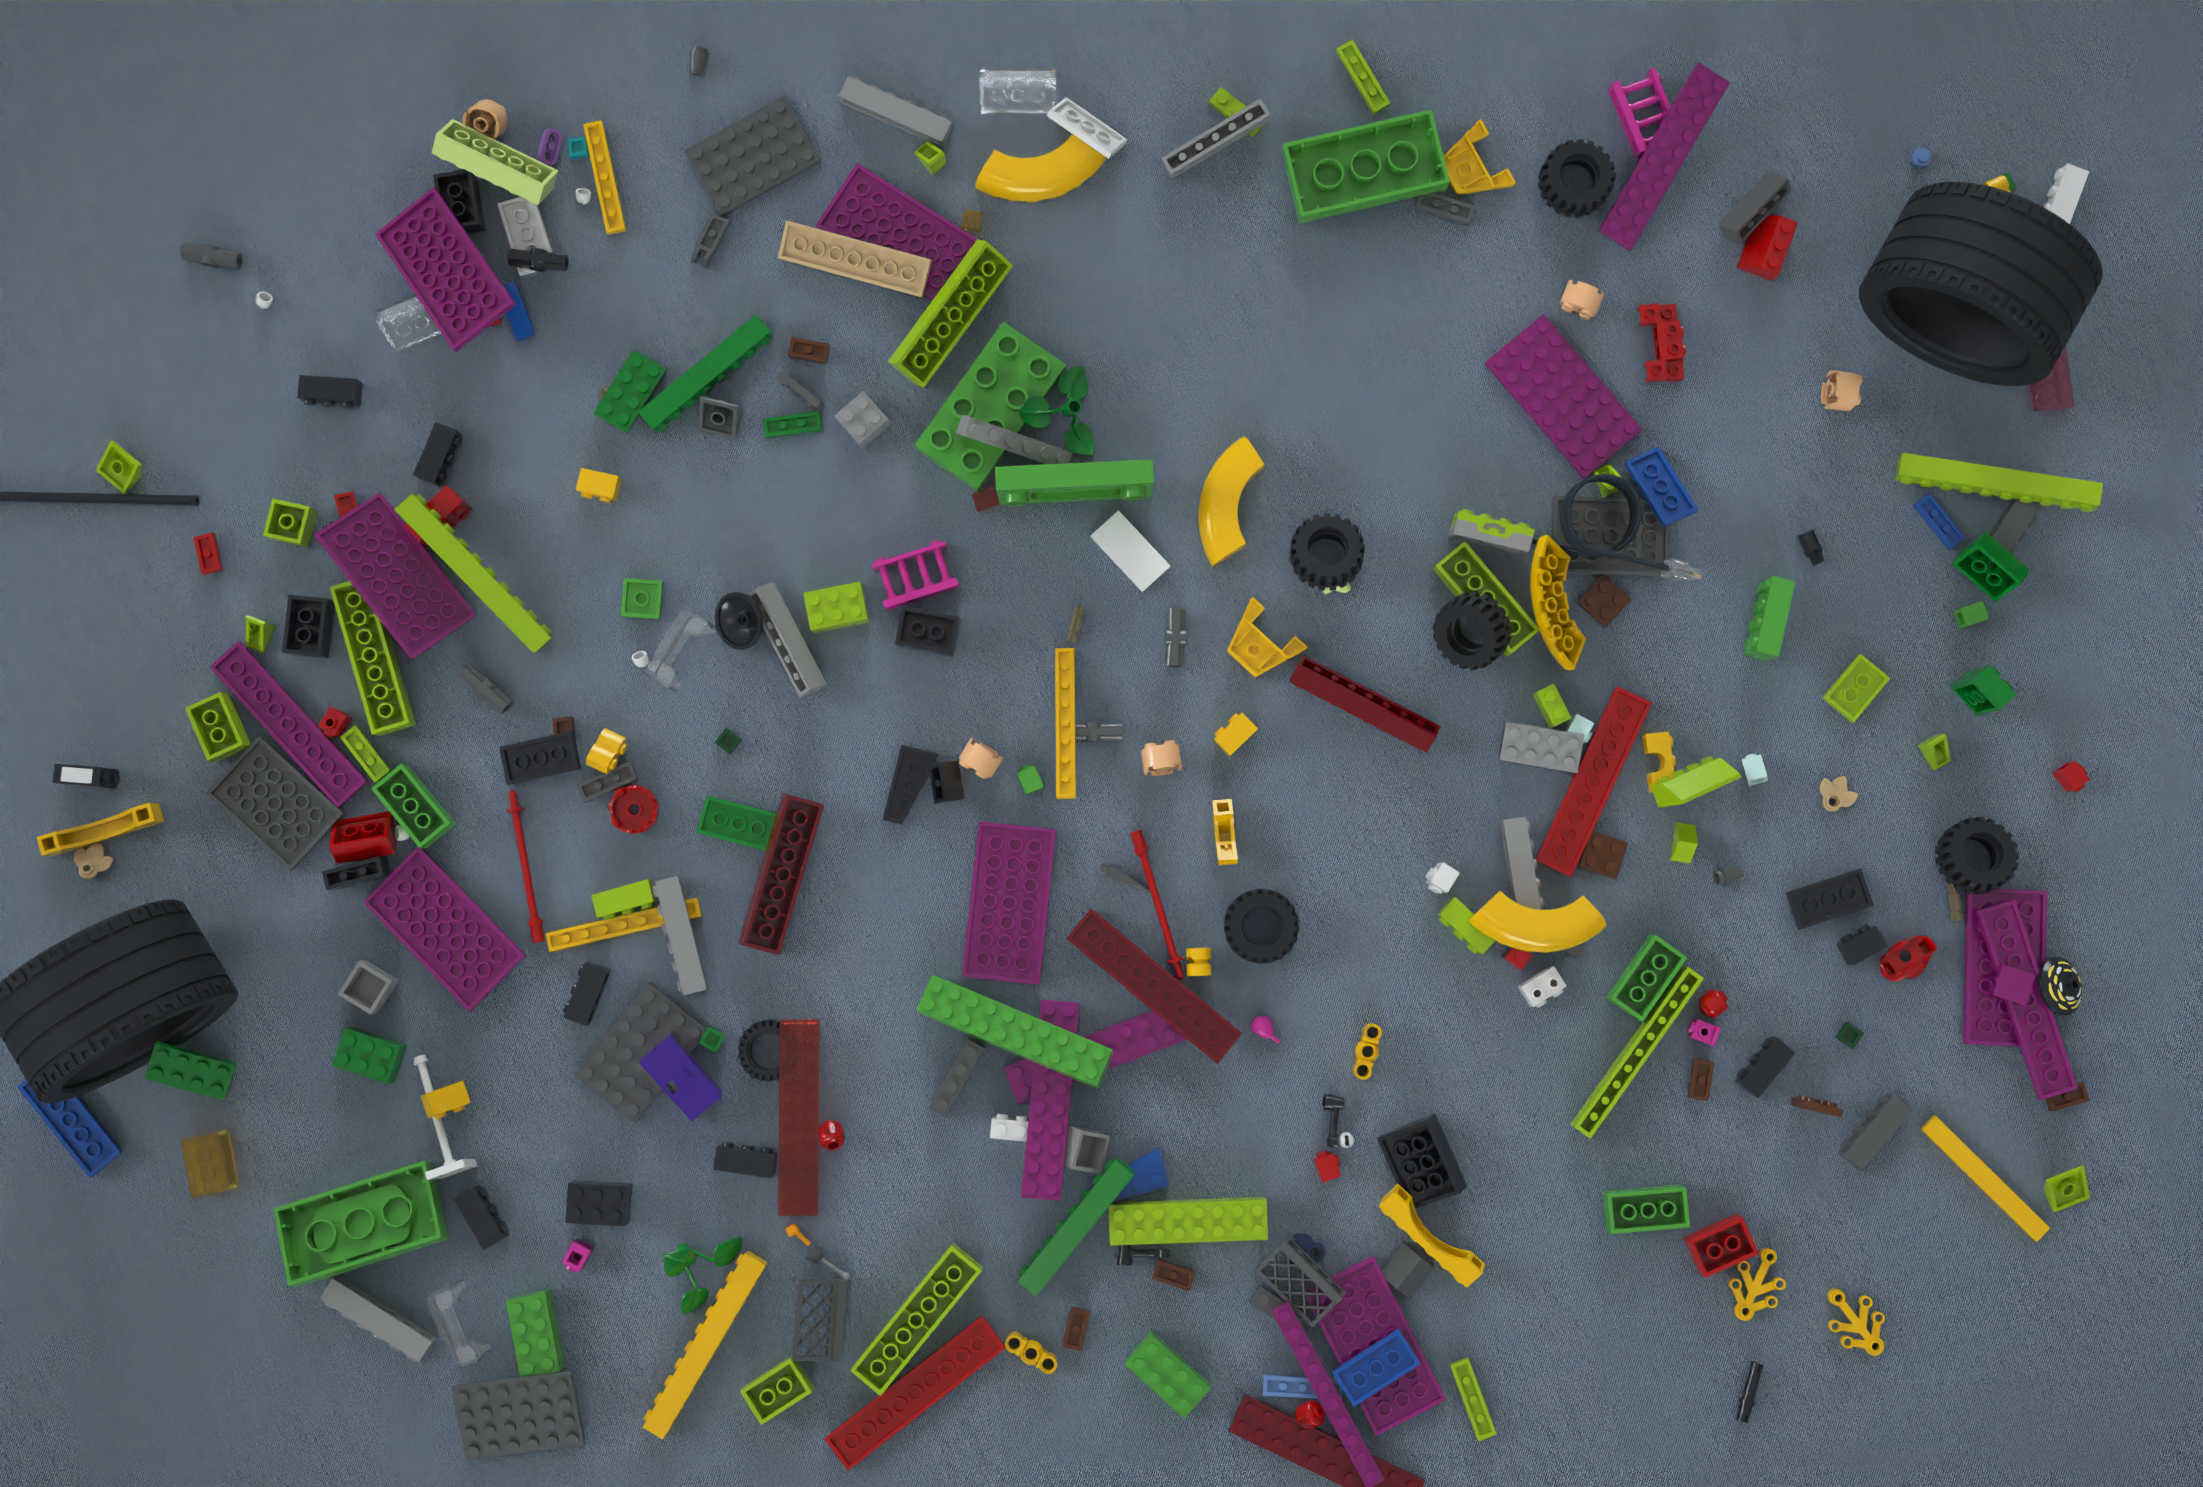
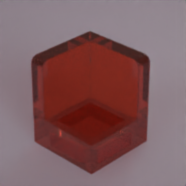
(985, 499)

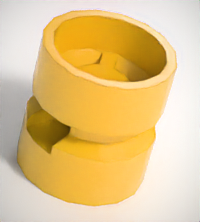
(1198, 961)

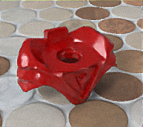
(1920, 951)

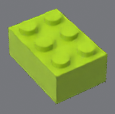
(836, 607)
(218, 727)
(777, 1389)

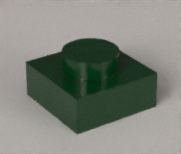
(728, 741)
(1849, 1035)

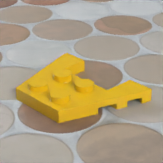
(1466, 169)
(1254, 649)

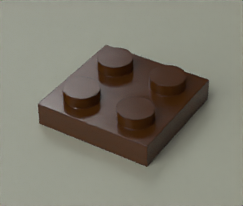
(1603, 600)
(1603, 855)
(1822, 1106)

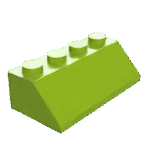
(1693, 781)

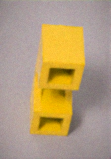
(1659, 745)

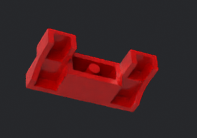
(1667, 342)

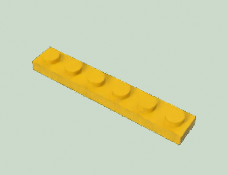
(604, 177)

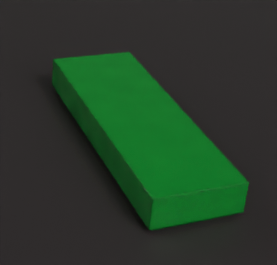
(792, 424)

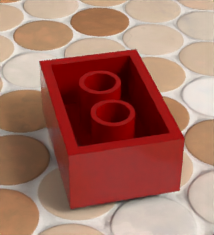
(449, 506)
(1720, 1245)

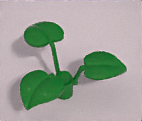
(1036, 411)
(684, 1256)

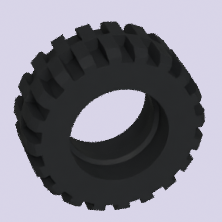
(1593, 161)
(1327, 528)
(1487, 616)
(1995, 841)
(1261, 899)

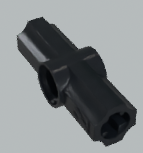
(538, 259)

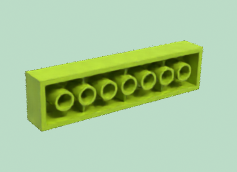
(950, 313)
(373, 663)
(1188, 1221)
(916, 1319)

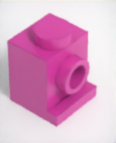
(1694, 1031)
(570, 1260)

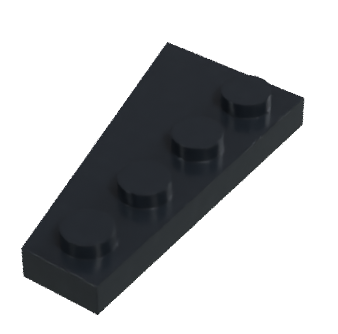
(908, 779)

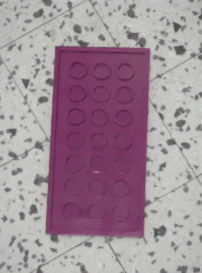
(886, 216)
(445, 269)
(1563, 396)
(395, 575)
(1009, 903)
(444, 928)
(1986, 1015)
(1362, 1319)

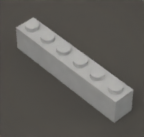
(895, 111)
(1216, 138)
(1012, 441)
(787, 640)
(1520, 862)
(680, 934)
(378, 1318)

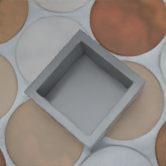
(862, 419)
(368, 987)
(1086, 1149)

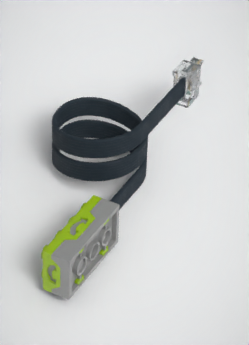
(1519, 537)

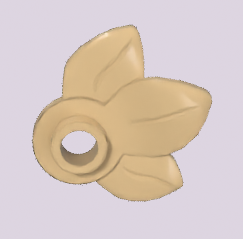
(1838, 792)
(93, 858)

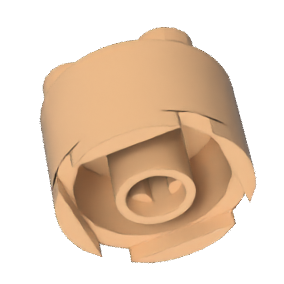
(486, 118)
(1581, 299)
(1841, 390)
(980, 758)
(1161, 758)

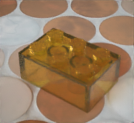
(209, 1163)

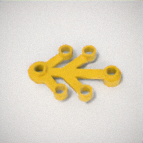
(1754, 1287)
(1858, 1324)

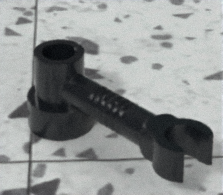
(1333, 1104)
(1126, 1254)

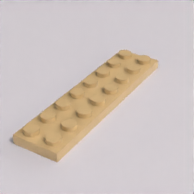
(854, 259)

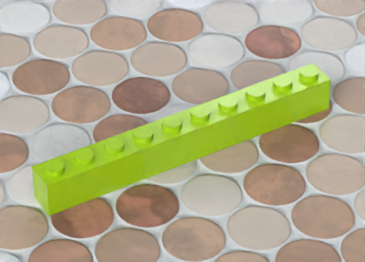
(1999, 481)
(473, 572)
(1636, 1051)

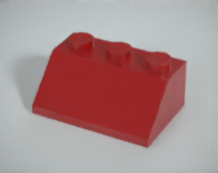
(1767, 247)
(363, 837)

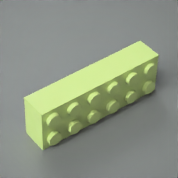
(494, 162)

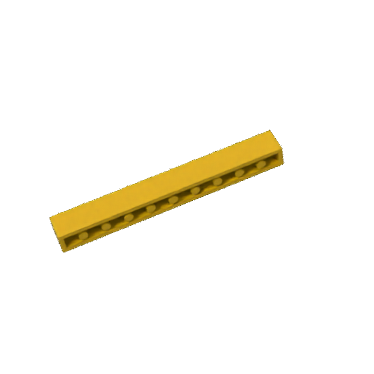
(705, 1344)

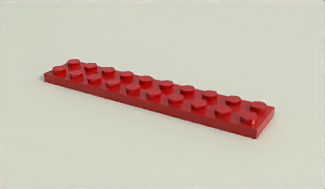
(1593, 782)
(915, 1392)

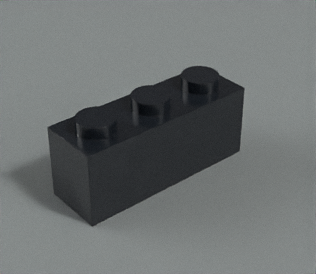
(329, 391)
(438, 454)
(356, 873)
(586, 993)
(1764, 1066)
(745, 1160)
(482, 1216)

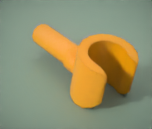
(793, 1229)

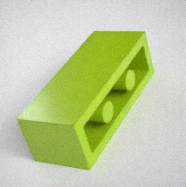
(624, 899)
(1457, 916)

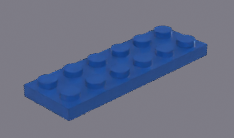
(76, 1130)

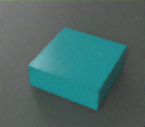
(578, 148)

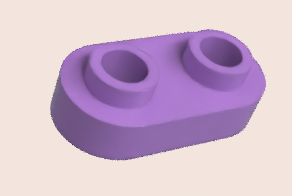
(548, 147)

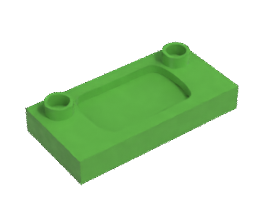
(1074, 482)
(360, 1224)

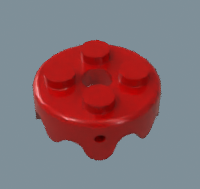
(620, 809)

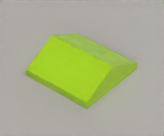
(119, 467)
(2067, 1189)

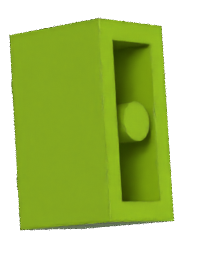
(1551, 706)

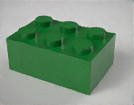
(1990, 566)
(1983, 690)
(369, 1055)

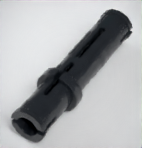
(1749, 1392)

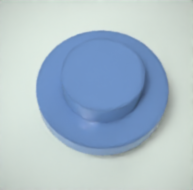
(1921, 157)

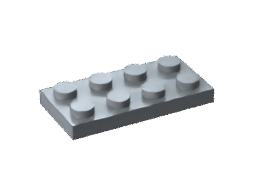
(1542, 746)

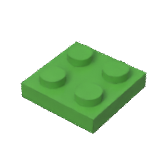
(642, 598)

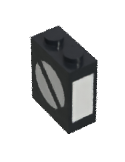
(85, 776)

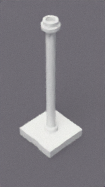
(450, 1166)

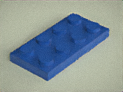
(1660, 487)
(1375, 1367)

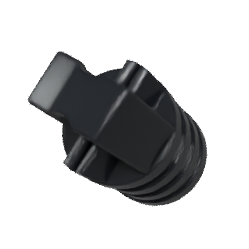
(1811, 547)

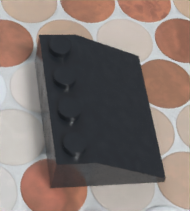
(1423, 1161)

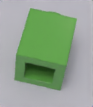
(1971, 614)
(1030, 779)

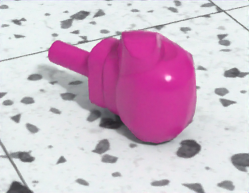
(1263, 1027)

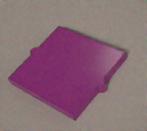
(2013, 984)

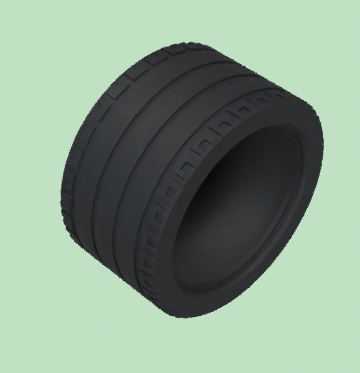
(1981, 283)
(108, 996)

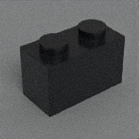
(946, 782)
(1861, 944)

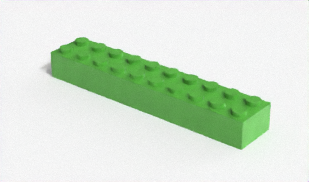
(1015, 1031)

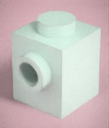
(1580, 725)
(1754, 769)

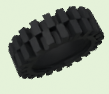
(745, 1052)

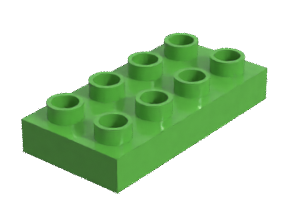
(1365, 166)
(991, 391)

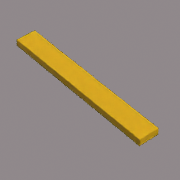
(1065, 723)
(613, 927)
(1985, 1178)

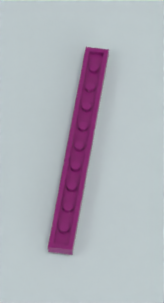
(1327, 1395)

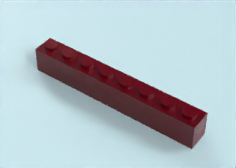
(1364, 704)

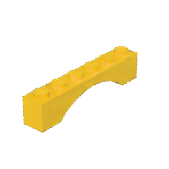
(117, 825)
(1460, 1263)

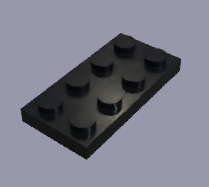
(540, 757)
(1829, 898)

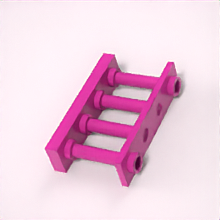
(1625, 110)
(929, 588)

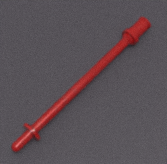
(1142, 850)
(535, 922)

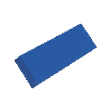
(518, 314)
(1939, 521)

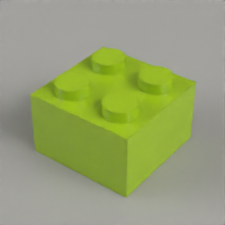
(290, 523)

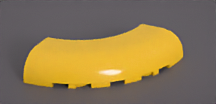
(1039, 176)
(1220, 500)
(1551, 603)
(1535, 928)

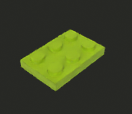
(1856, 688)

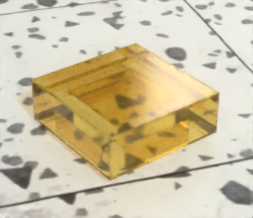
(972, 220)

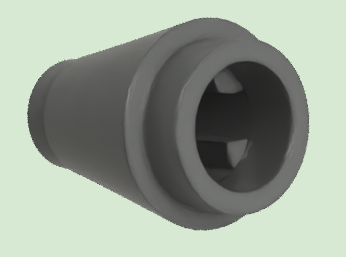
(698, 58)
(1726, 875)

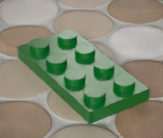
(630, 391)
(736, 823)
(190, 1070)

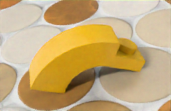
(1224, 832)

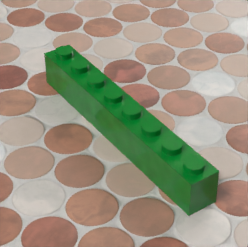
(705, 374)
(1076, 1226)

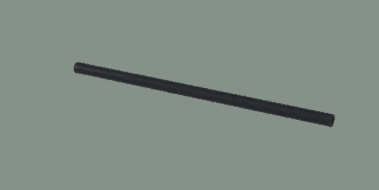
(99, 498)

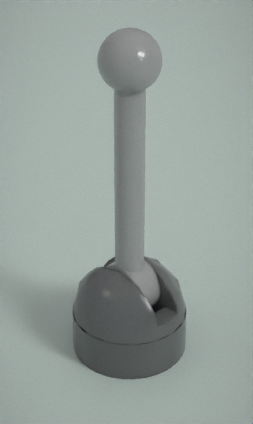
(816, 1256)

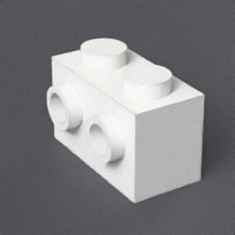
(1441, 878)
(1542, 986)
(1009, 1128)

